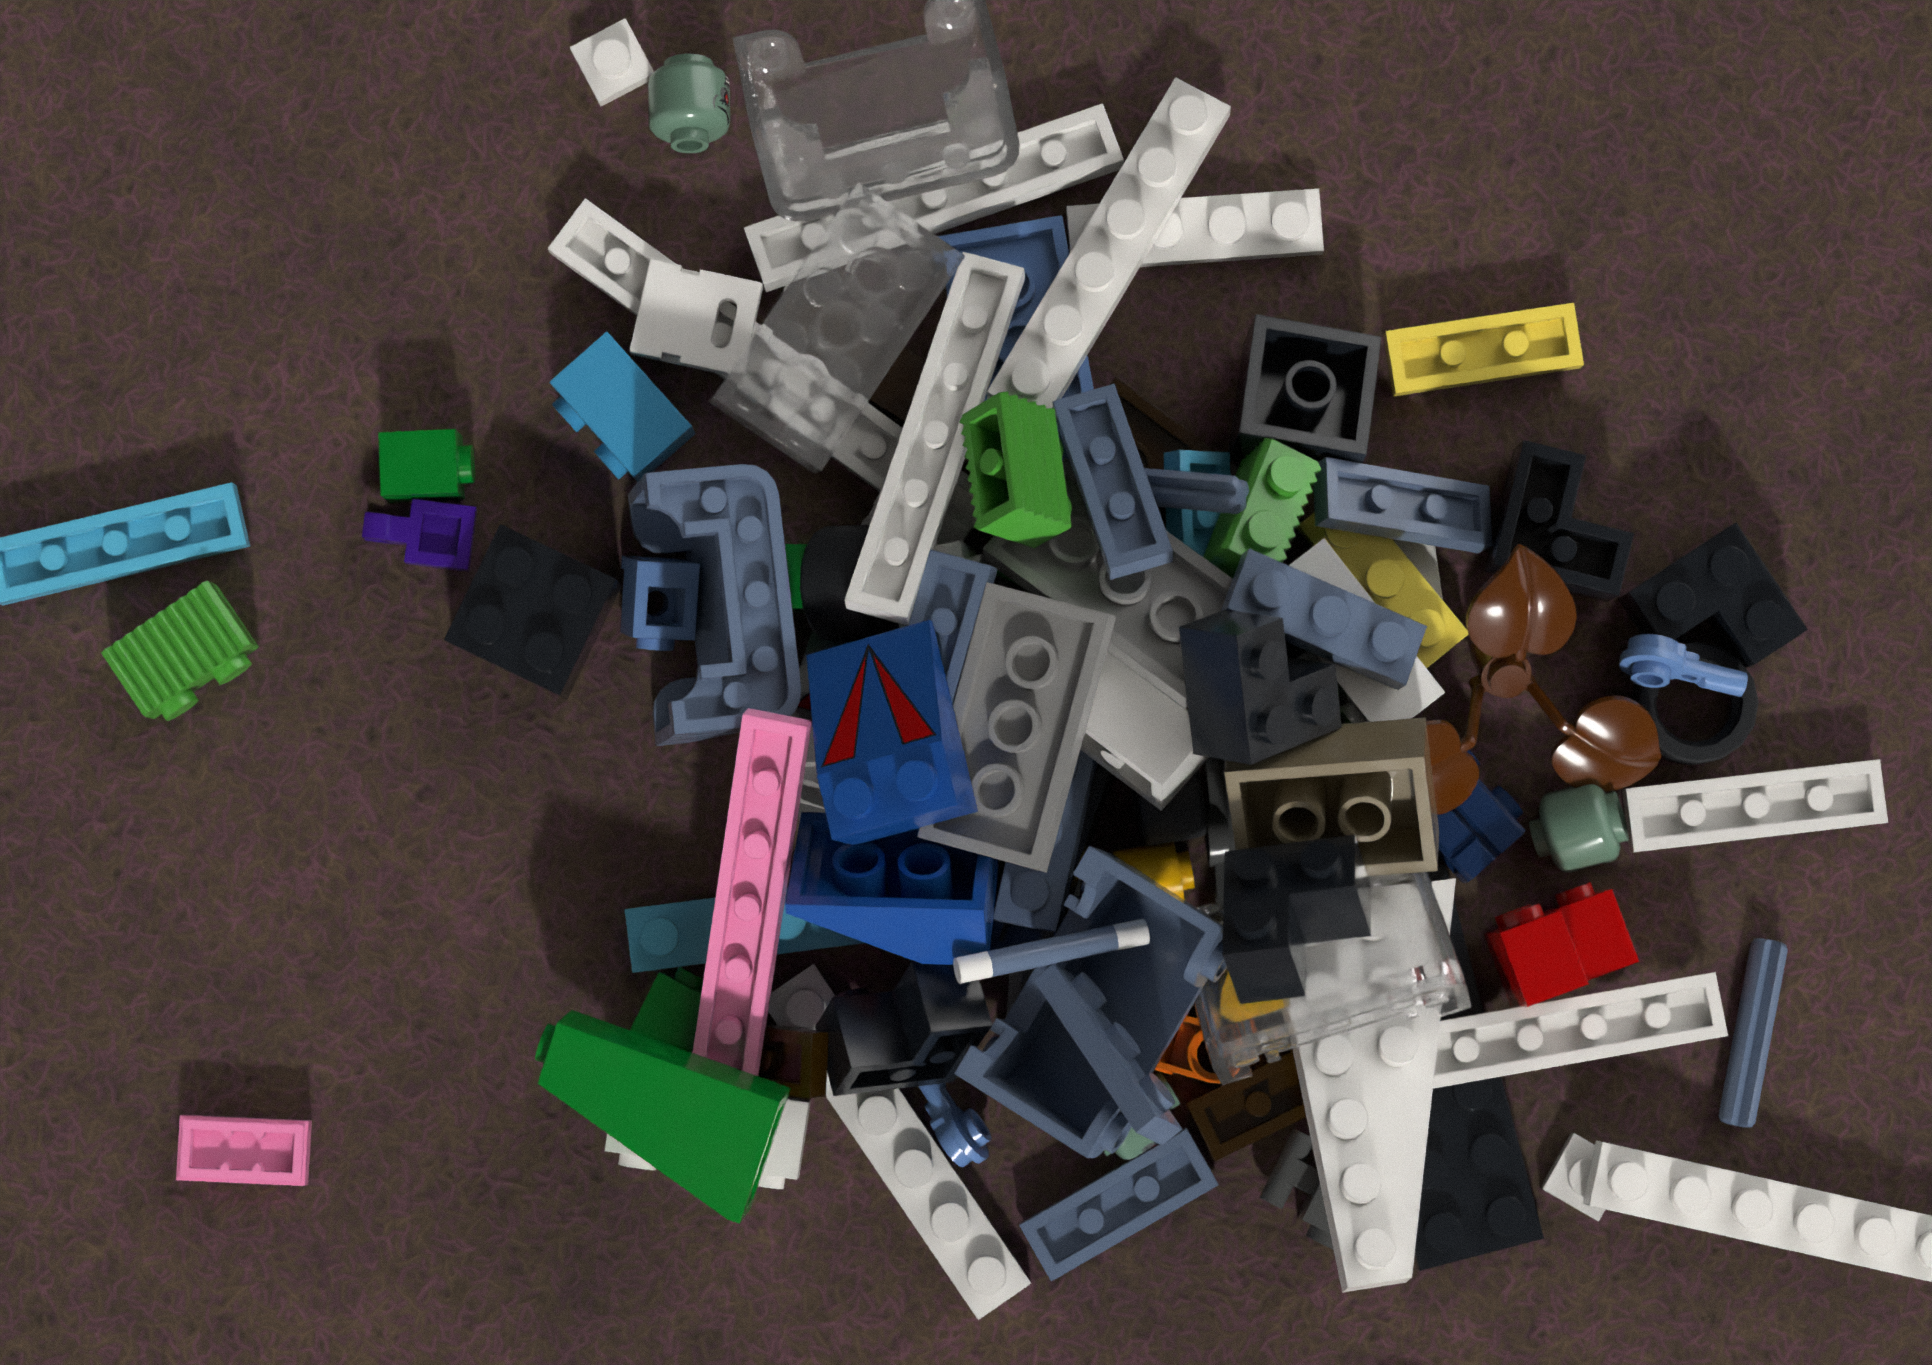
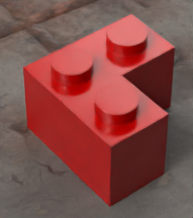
(1561, 947)

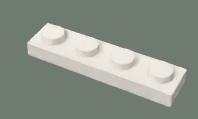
(1229, 228)
(1755, 806)

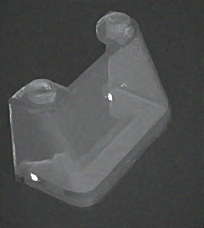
(879, 116)
(1347, 982)

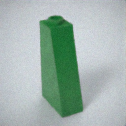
(669, 1106)

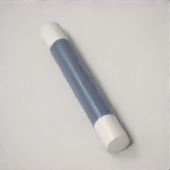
(1051, 951)

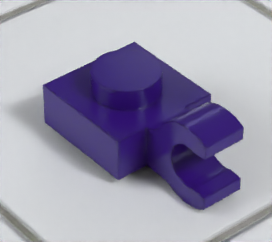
(433, 534)

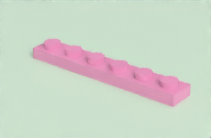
(751, 888)

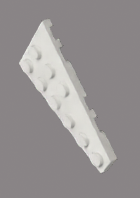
(1369, 1134)

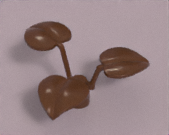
(1532, 611)

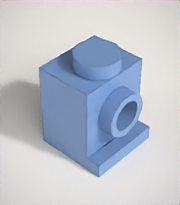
(677, 583)

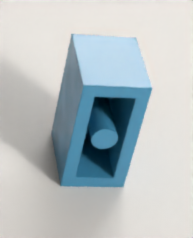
(621, 408)

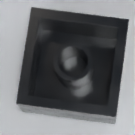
(1305, 389)
(533, 611)

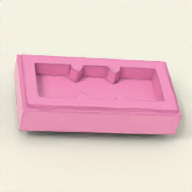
(243, 1150)

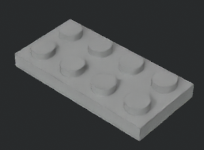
(1145, 603)
(1023, 721)

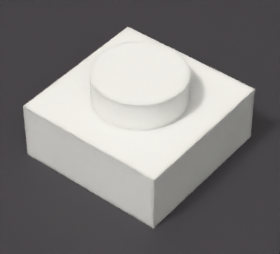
(612, 62)
(1570, 1174)

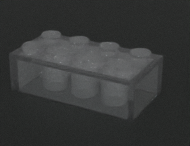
(836, 328)

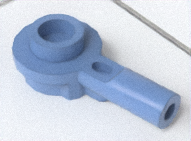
(1657, 659)
(958, 1132)

